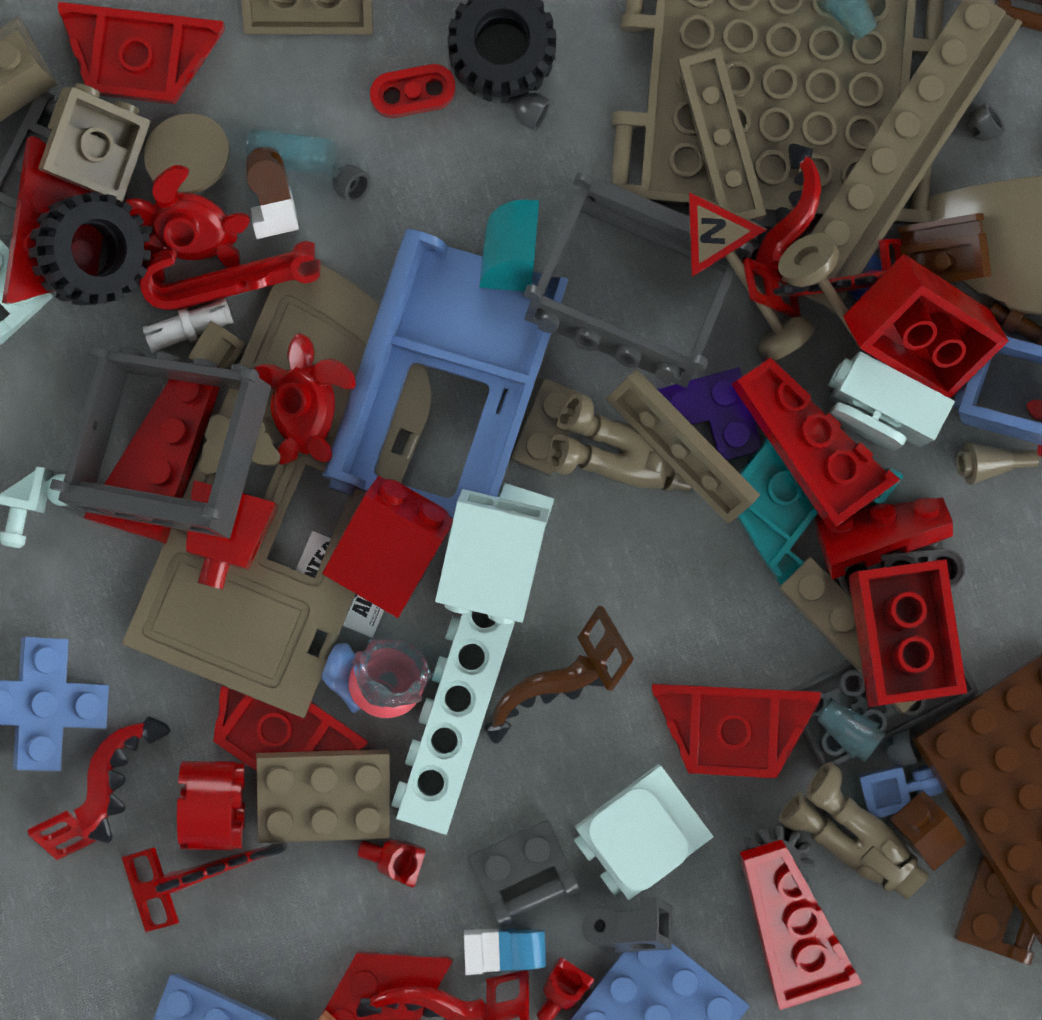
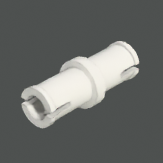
(187, 325)

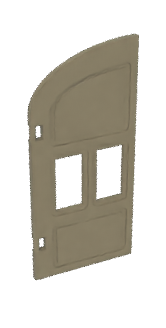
(266, 617)

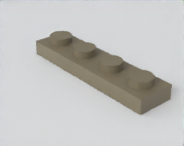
(721, 134)
(682, 446)
(828, 610)

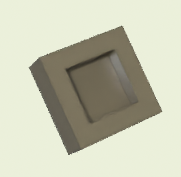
(217, 346)

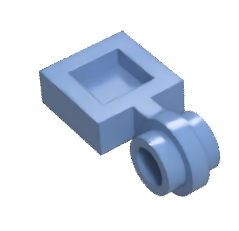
(888, 791)

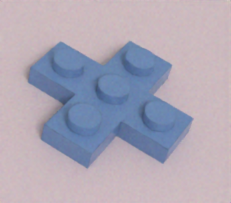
(45, 704)

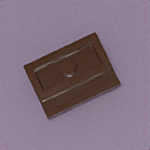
(949, 247)

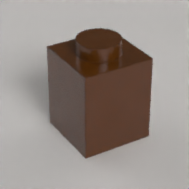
(928, 830)

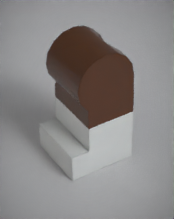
(270, 182)

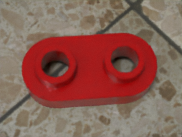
(412, 86)

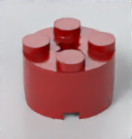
(211, 805)

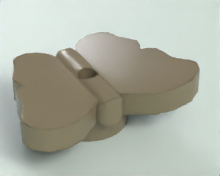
(264, 452)

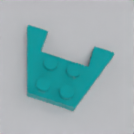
(780, 510)

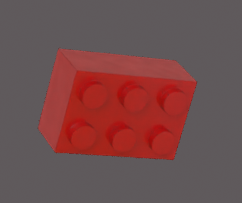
(925, 327)
(907, 633)

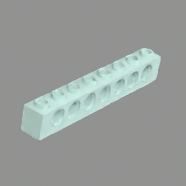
(437, 809)

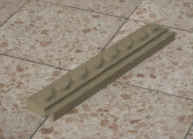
(914, 134)

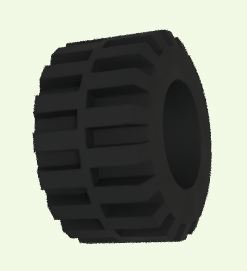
(497, 79)
(123, 242)

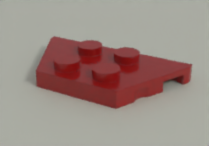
(138, 51)
(35, 195)
(254, 727)
(735, 728)
(376, 972)

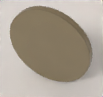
(189, 142)

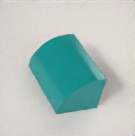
(510, 246)

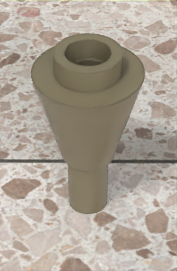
(982, 462)

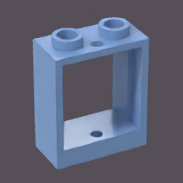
(995, 421)

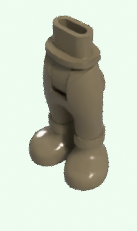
(636, 463)
(875, 850)

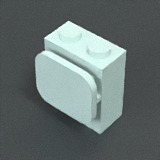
(886, 403)
(491, 556)
(642, 833)

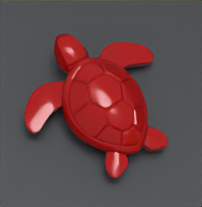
(187, 222)
(304, 399)

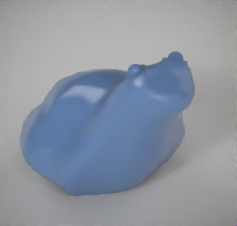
(337, 673)

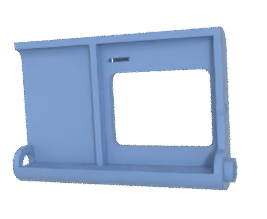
(445, 322)

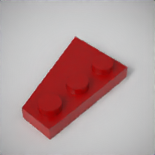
(882, 530)

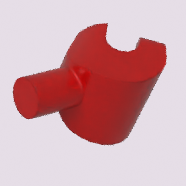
(395, 859)
(563, 988)

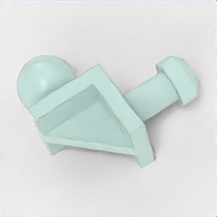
(26, 495)

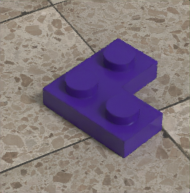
(716, 401)

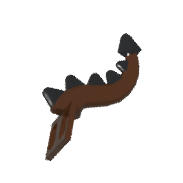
(568, 680)

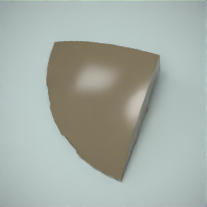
(1013, 237)

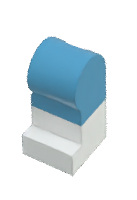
(504, 950)

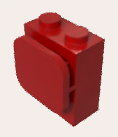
(388, 545)

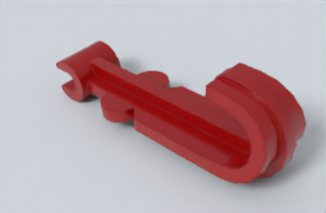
(228, 281)

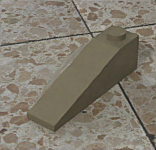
(22, 69)

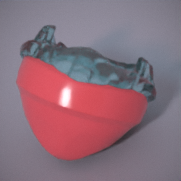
(388, 678)

